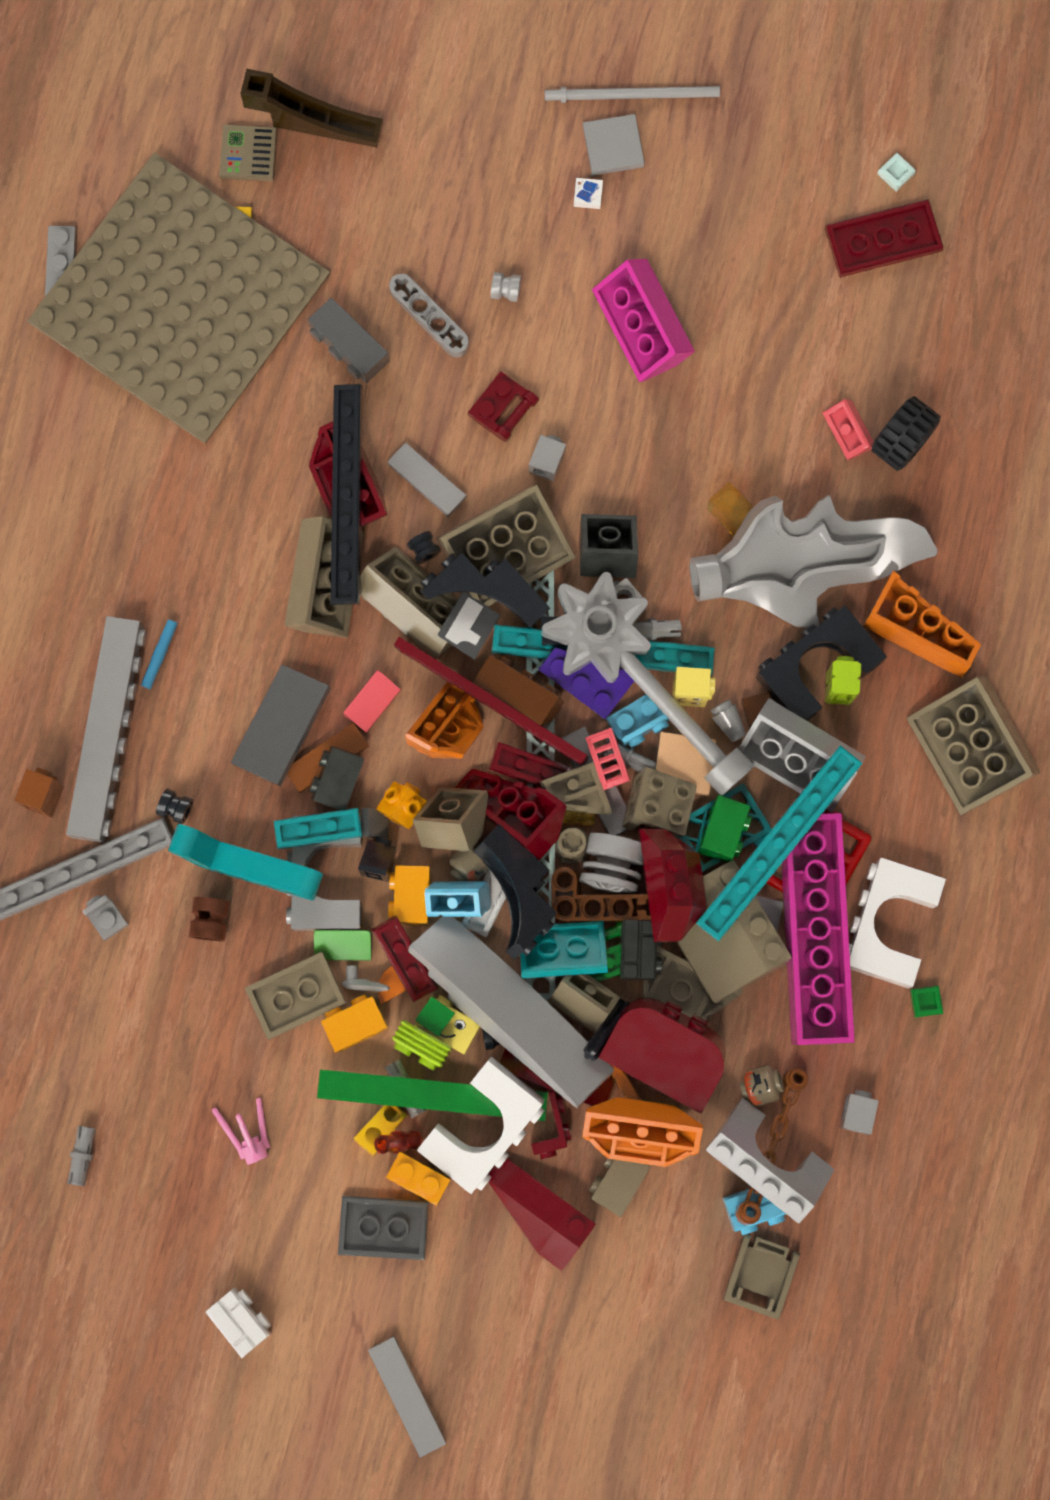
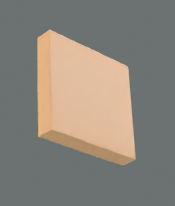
(683, 761)

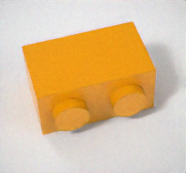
(409, 895)
(354, 1023)
(418, 1178)

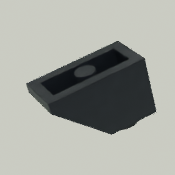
(378, 859)

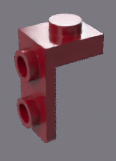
(548, 1147)

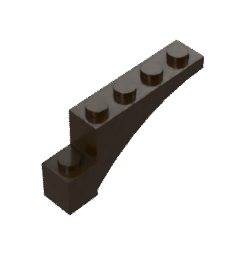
(305, 114)

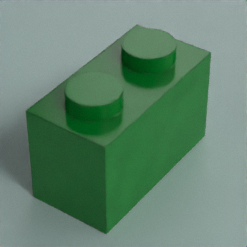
(724, 829)

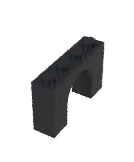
(837, 632)

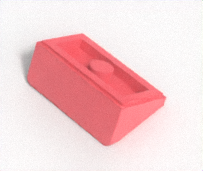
(848, 429)
(371, 701)

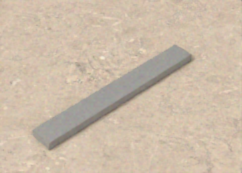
(84, 868)

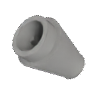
(728, 719)

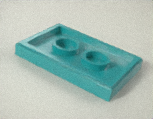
(567, 951)

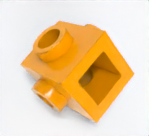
(401, 804)

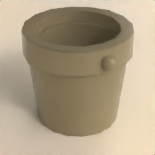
(572, 845)

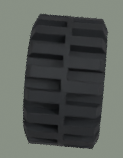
(905, 433)

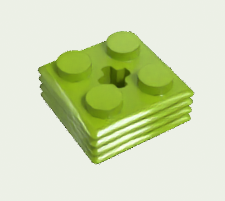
(430, 1049)

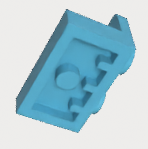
(636, 721)

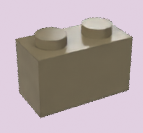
(584, 1000)
(618, 1184)

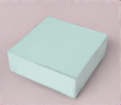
(896, 172)

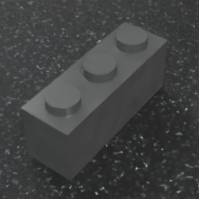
(348, 341)

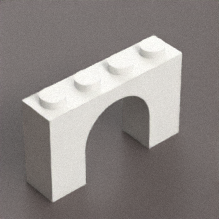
(888, 882)
(471, 1164)

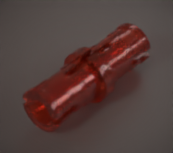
(397, 1142)

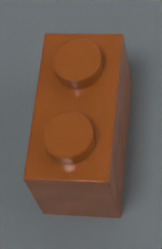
(39, 792)

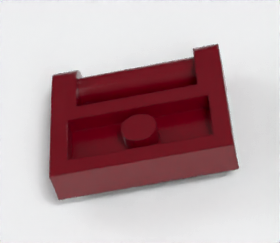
(496, 401)

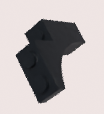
(499, 583)
(520, 879)

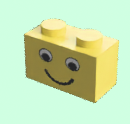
(693, 686)
(459, 1031)

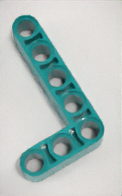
(244, 863)

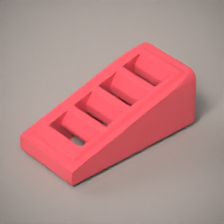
(612, 782)

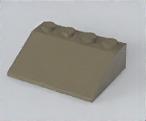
(512, 530)
(973, 744)
(743, 953)

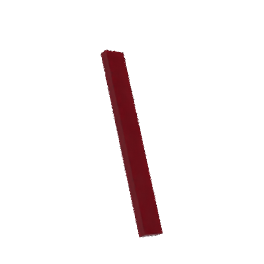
(491, 701)

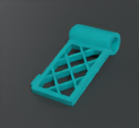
(756, 839)

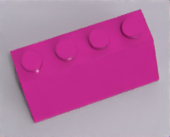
(642, 319)

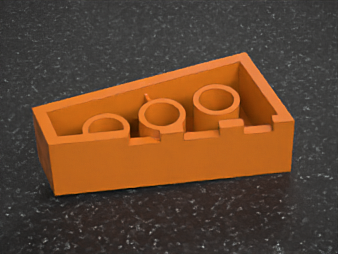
(921, 628)

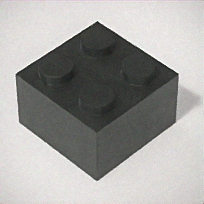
(608, 545)

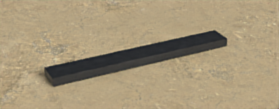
(346, 494)

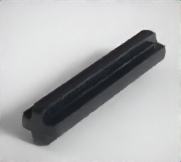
(598, 1040)

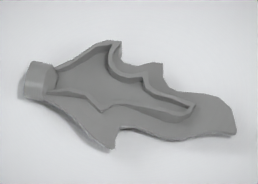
(793, 562)

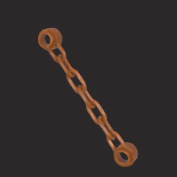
(792, 1086)

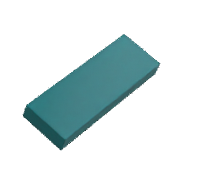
(317, 828)

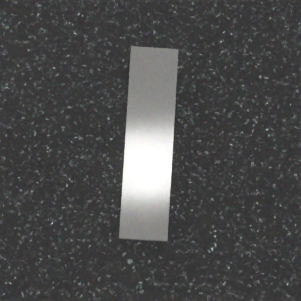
(509, 1009)

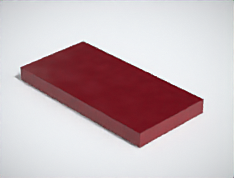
(884, 238)

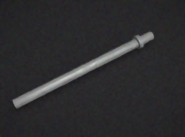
(631, 93)

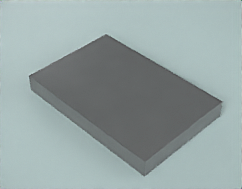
(383, 1228)

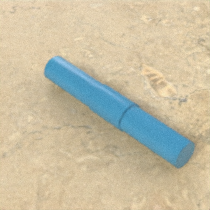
(159, 654)

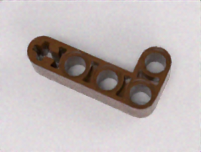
(581, 902)

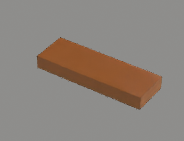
(308, 766)

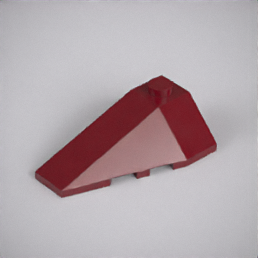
(523, 811)
(544, 1217)

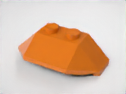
(446, 725)
(642, 1131)

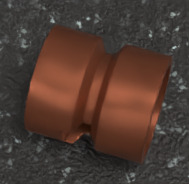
(207, 929)

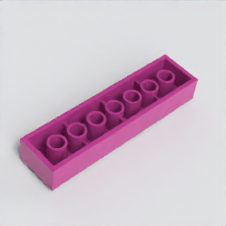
(818, 936)

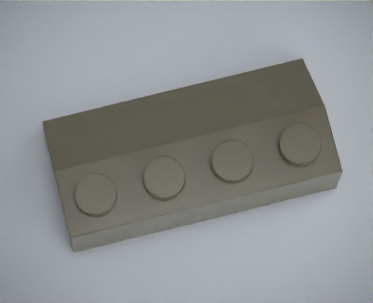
(310, 589)
(393, 589)

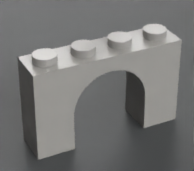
(322, 913)
(737, 1149)

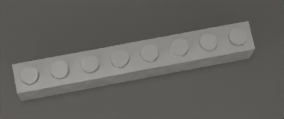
(105, 730)

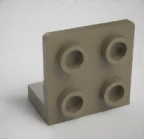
(659, 802)

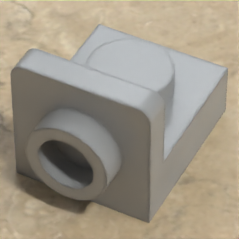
(105, 916)

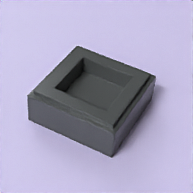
(373, 823)

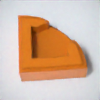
(392, 980)

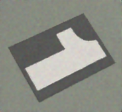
(468, 625)

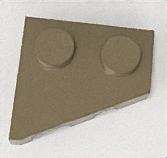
(579, 790)

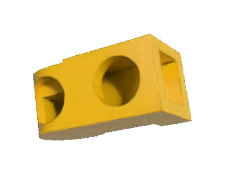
(383, 1123)

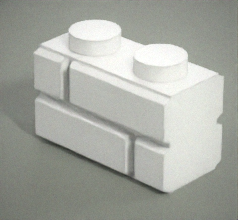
(239, 1322)

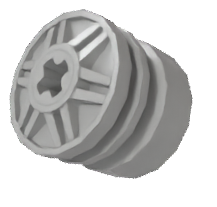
(613, 863)

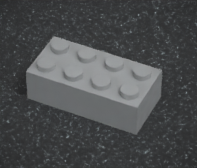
(791, 748)

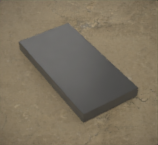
(281, 725)

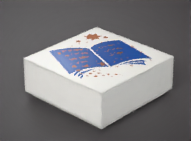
(588, 193)

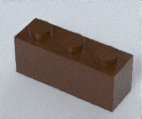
(519, 690)

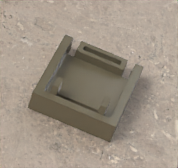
(763, 1271)

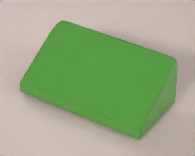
(344, 944)

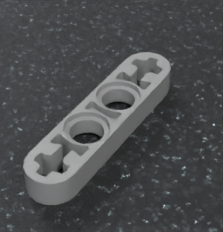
(426, 317)

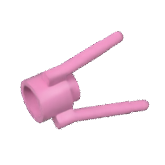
(252, 1148)

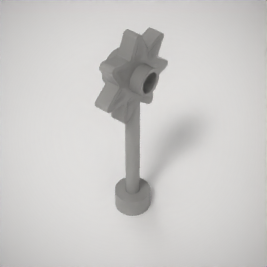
(602, 632)

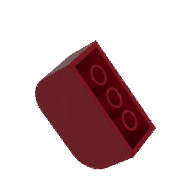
(667, 1051)

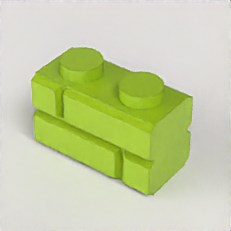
(842, 681)

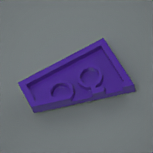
(587, 683)

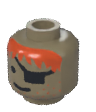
(467, 866)
(762, 1085)

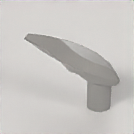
(353, 983)

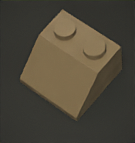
(452, 819)

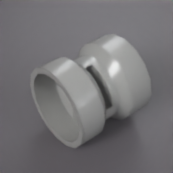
(506, 287)

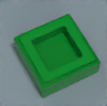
(926, 1001)
(435, 1016)

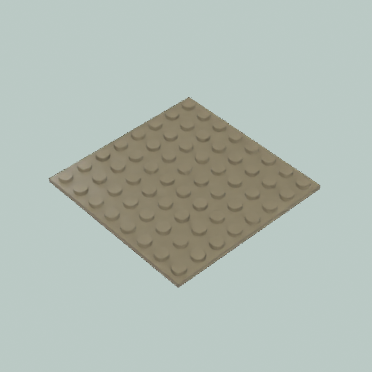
(179, 297)

